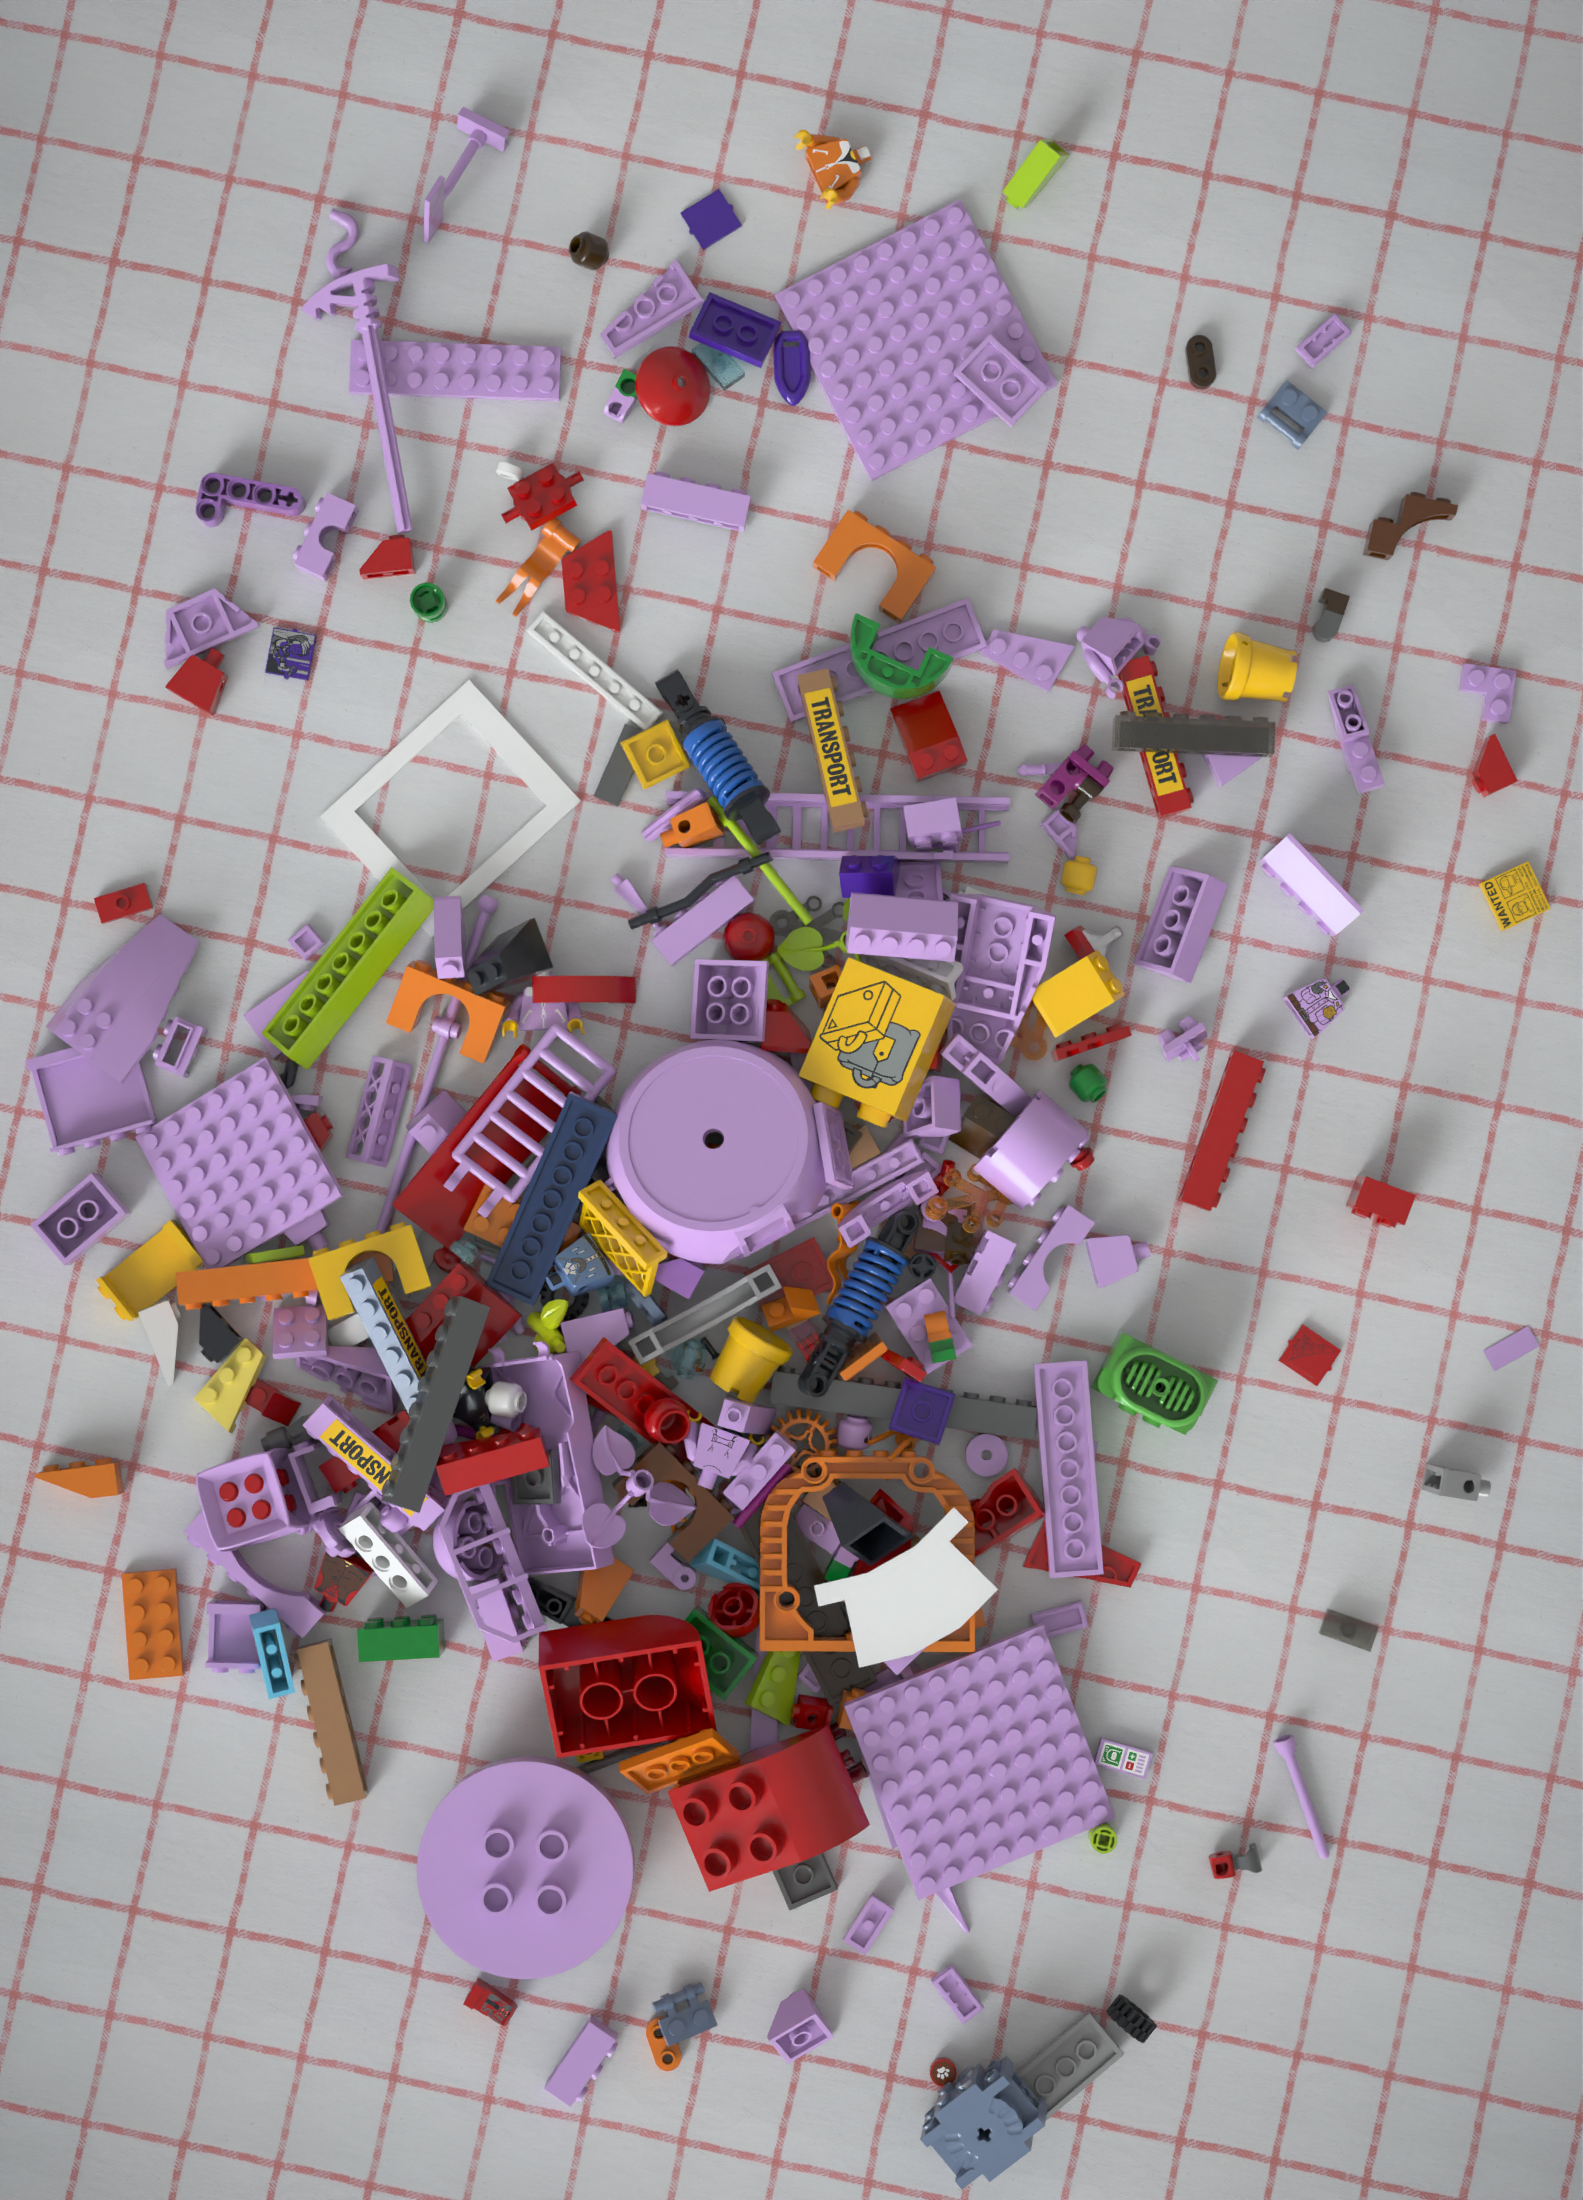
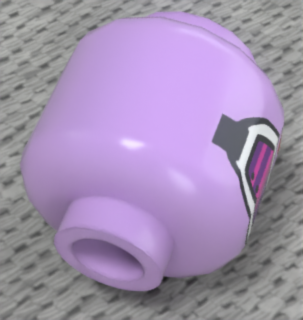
(854, 1433)

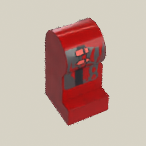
(490, 2002)

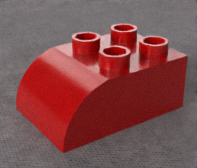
(624, 1683)
(769, 1809)

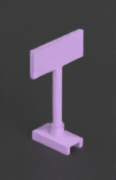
(480, 131)

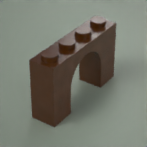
(710, 1512)

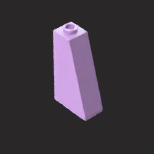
(746, 1416)

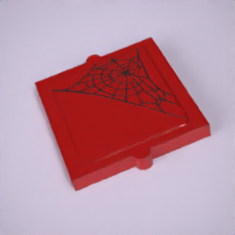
(1309, 1355)

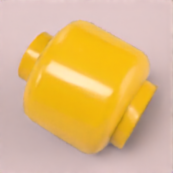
(1079, 875)

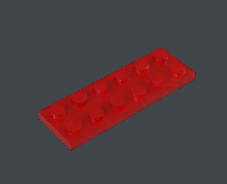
(625, 1389)

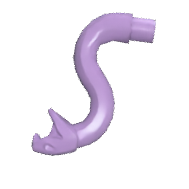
(353, 232)

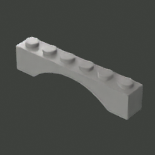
(705, 1315)

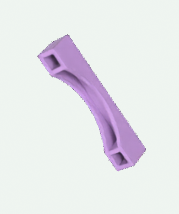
(296, 1609)

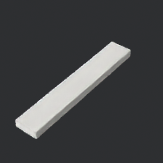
(594, 671)

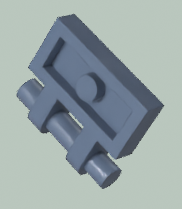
(687, 2022)

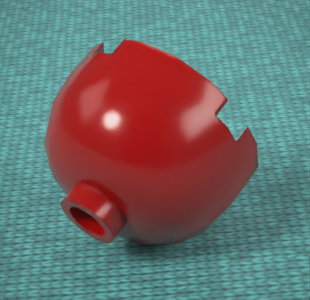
(749, 937)
(735, 1609)

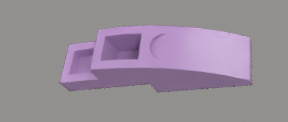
(1354, 739)
(985, 1074)

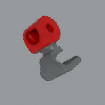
(1225, 1864)

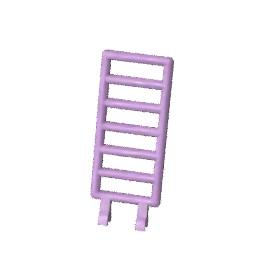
(507, 1092)

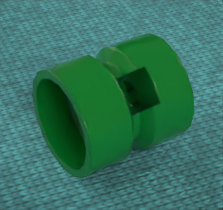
(428, 602)

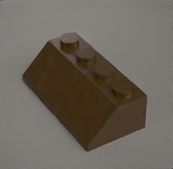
(981, 1126)

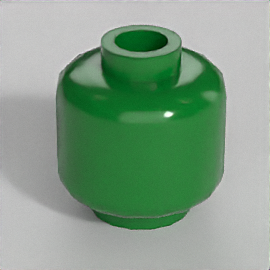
(1088, 1083)

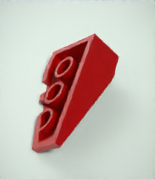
(1005, 1511)

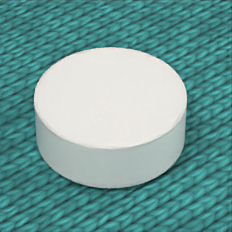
(509, 471)

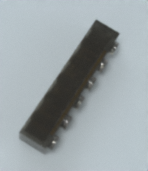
(1193, 735)

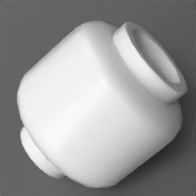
(506, 1399)

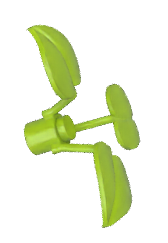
(804, 946)

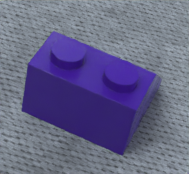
(869, 875)

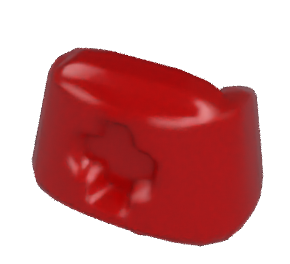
(446, 1259)

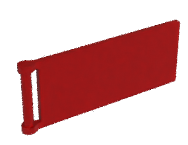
(446, 1212)

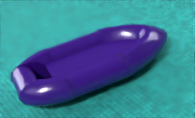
(792, 366)

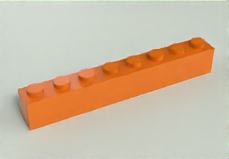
(258, 1280)

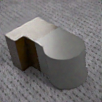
(1331, 616)

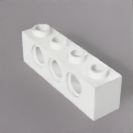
(388, 1555)

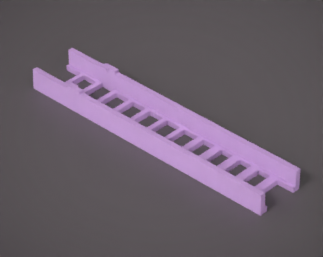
(874, 802)

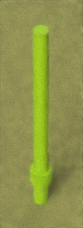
(767, 868)

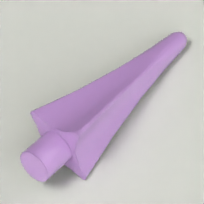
(627, 892)
(949, 1900)

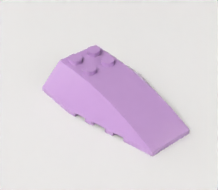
(1003, 960)
(121, 1003)

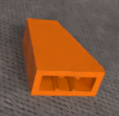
(599, 1590)

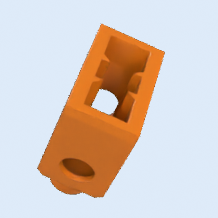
(702, 823)

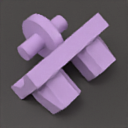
(1186, 1044)

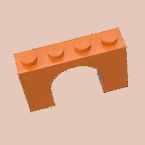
(855, 534)
(484, 1010)

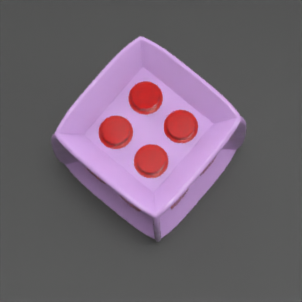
(251, 1500)

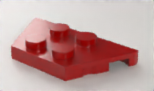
(591, 583)

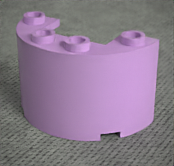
(1032, 1150)

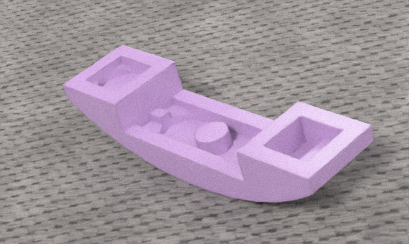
(884, 1203)

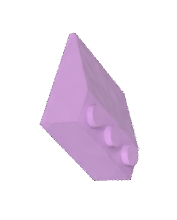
(729, 1000)

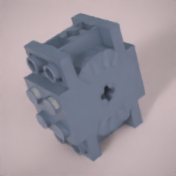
(983, 2121)

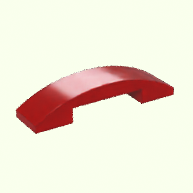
(584, 989)

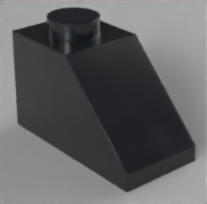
(216, 1335)

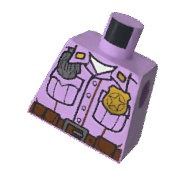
(1317, 1004)

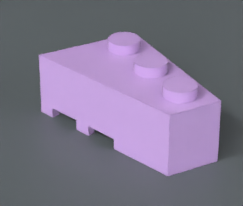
(984, 1272)
(499, 1613)

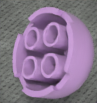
(464, 1528)

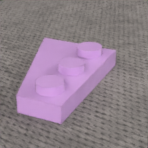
(1028, 657)

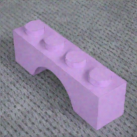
(1031, 1285)

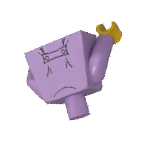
(718, 1451)

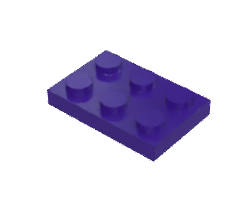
(735, 330)

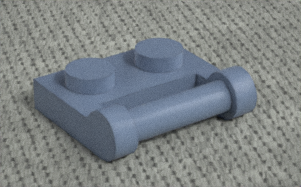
(1297, 408)

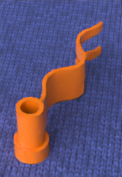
(541, 562)
(840, 1256)

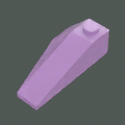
(355, 1371)

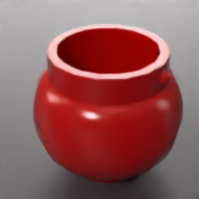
(667, 1421)

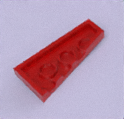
(1117, 1567)

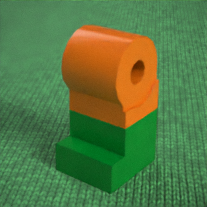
(939, 1337)

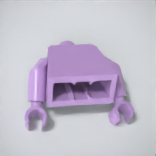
(1111, 647)

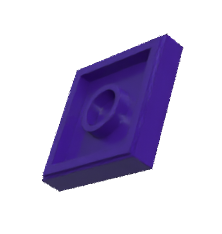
(922, 1411)

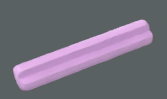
(663, 823)

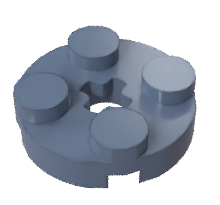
(654, 1314)

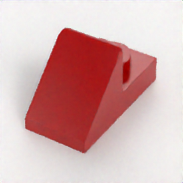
(272, 1403)

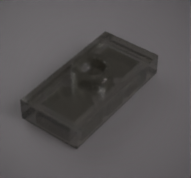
(1348, 1629)

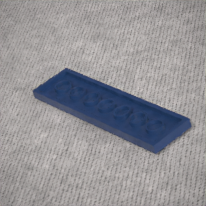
(552, 1198)

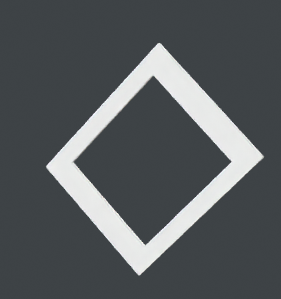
(506, 742)

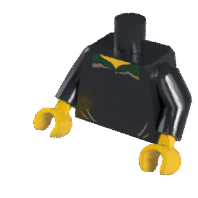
(471, 1403)

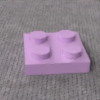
(299, 1332)

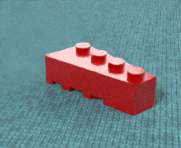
(336, 1470)

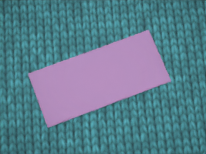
(1511, 1348)

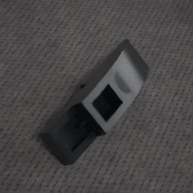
(555, 1603)

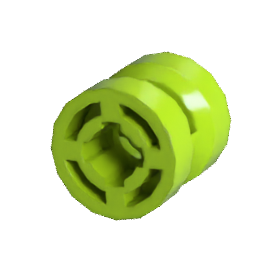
(1101, 1834)

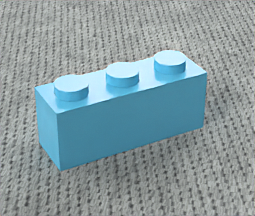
(272, 1653)

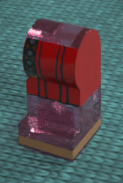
(804, 1336)

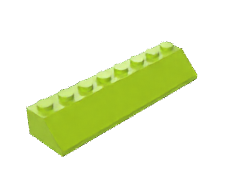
(349, 968)

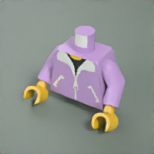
(541, 1015)

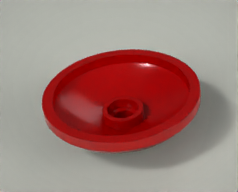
(661, 394)

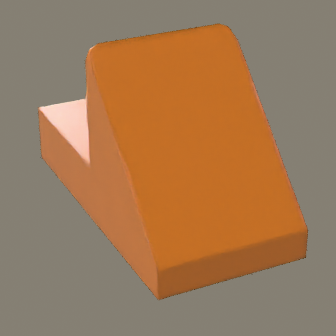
(793, 1308)

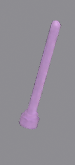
(1286, 1747)

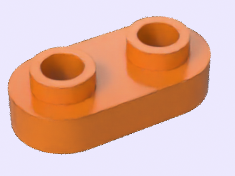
(659, 2047)

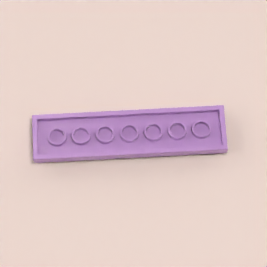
(461, 370)
(947, 629)
(1068, 1469)

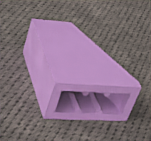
(449, 937)

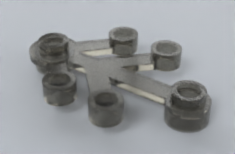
(817, 924)

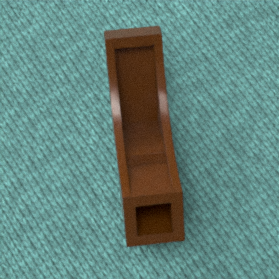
(1414, 509)

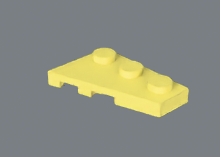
(228, 1388)

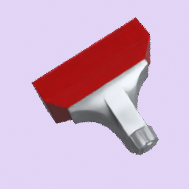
(1087, 941)

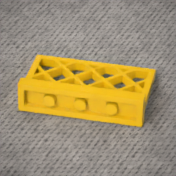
(619, 1224)

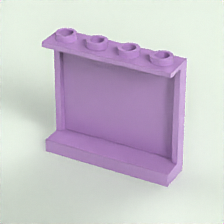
(87, 1102)

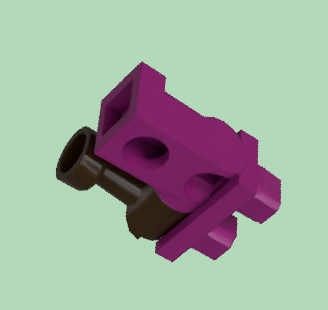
(1077, 775)

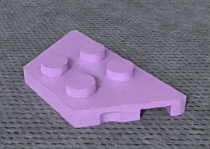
(203, 625)

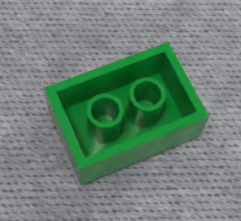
(401, 1638)
(725, 1657)

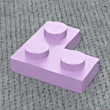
(1496, 686)

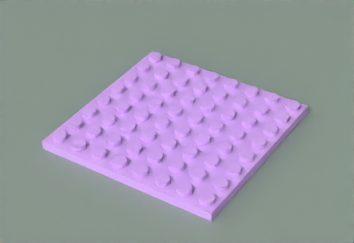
(896, 328)
(979, 1761)

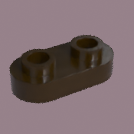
(1200, 361)

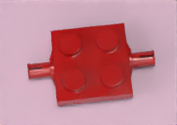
(542, 496)

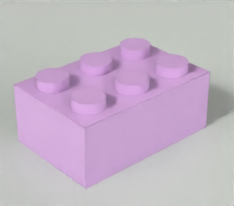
(81, 1219)
(909, 1313)

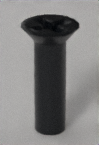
(709, 1347)

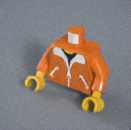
(833, 165)

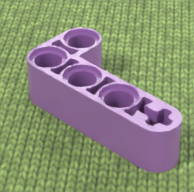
(251, 499)

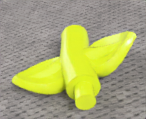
(546, 1325)

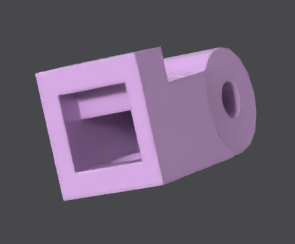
(672, 1568)

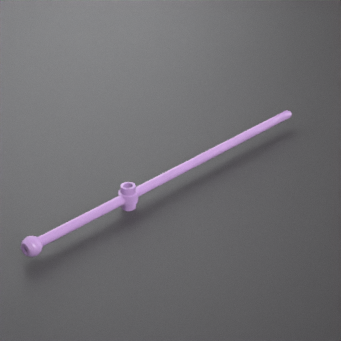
(446, 1028)

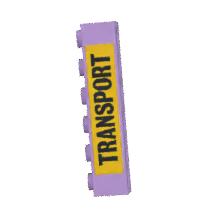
(366, 1455)

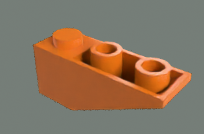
(92, 1481)

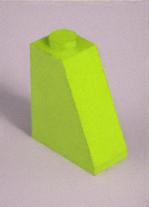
(1035, 173)

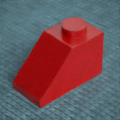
(390, 559)
(1492, 768)

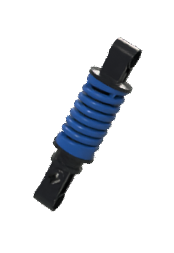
(719, 760)
(857, 1300)

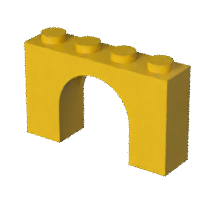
(398, 1244)

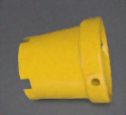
(1255, 670)
(748, 1359)

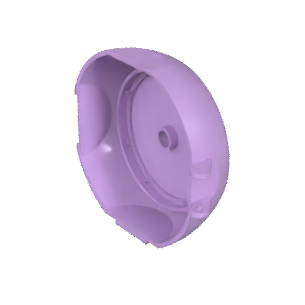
(725, 1198)

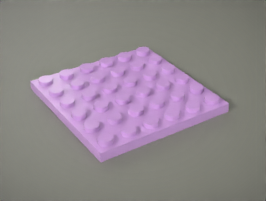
(239, 1165)

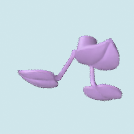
(668, 1503)

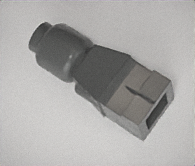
(285, 1437)

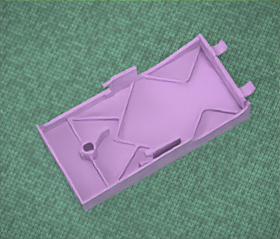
(551, 1535)

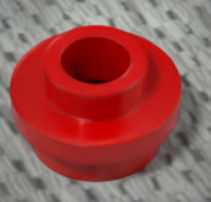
(1083, 1159)

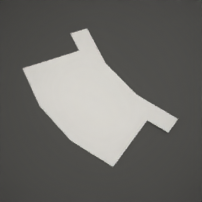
(911, 1596)

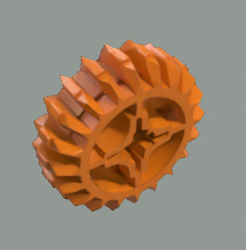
(813, 1424)

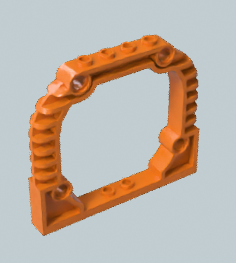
(783, 1625)

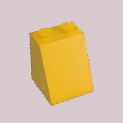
(1077, 993)

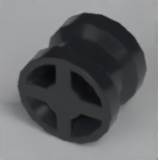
(925, 1265)

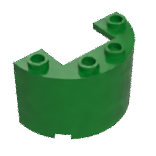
(890, 676)

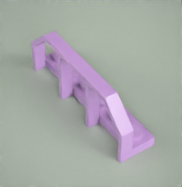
(512, 1568)

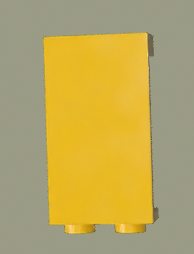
(150, 1271)

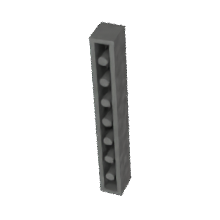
(435, 1403)

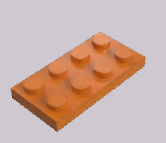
(498, 1222)
(152, 1624)
(679, 1761)

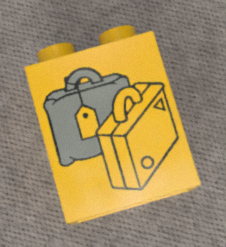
(876, 1043)

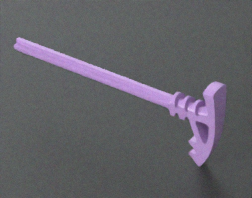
(366, 313)

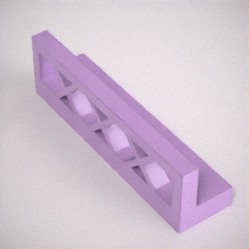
(382, 1112)

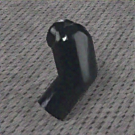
(289, 1074)

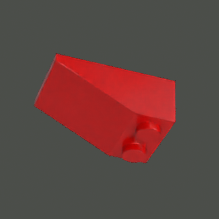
(929, 736)

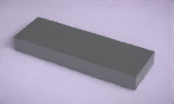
(617, 772)

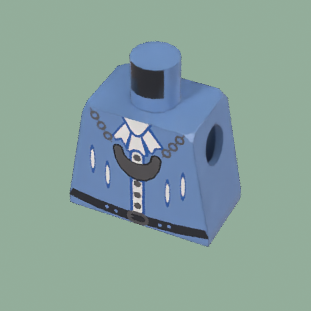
(580, 1268)

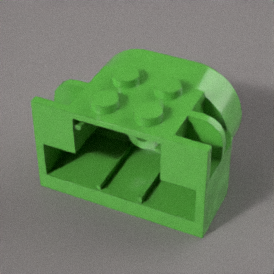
(1131, 1378)

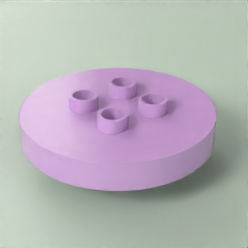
(526, 1867)

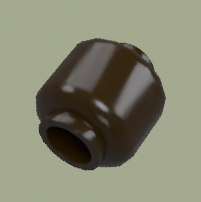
(589, 250)

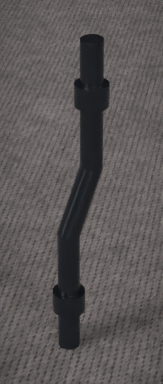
(743, 866)

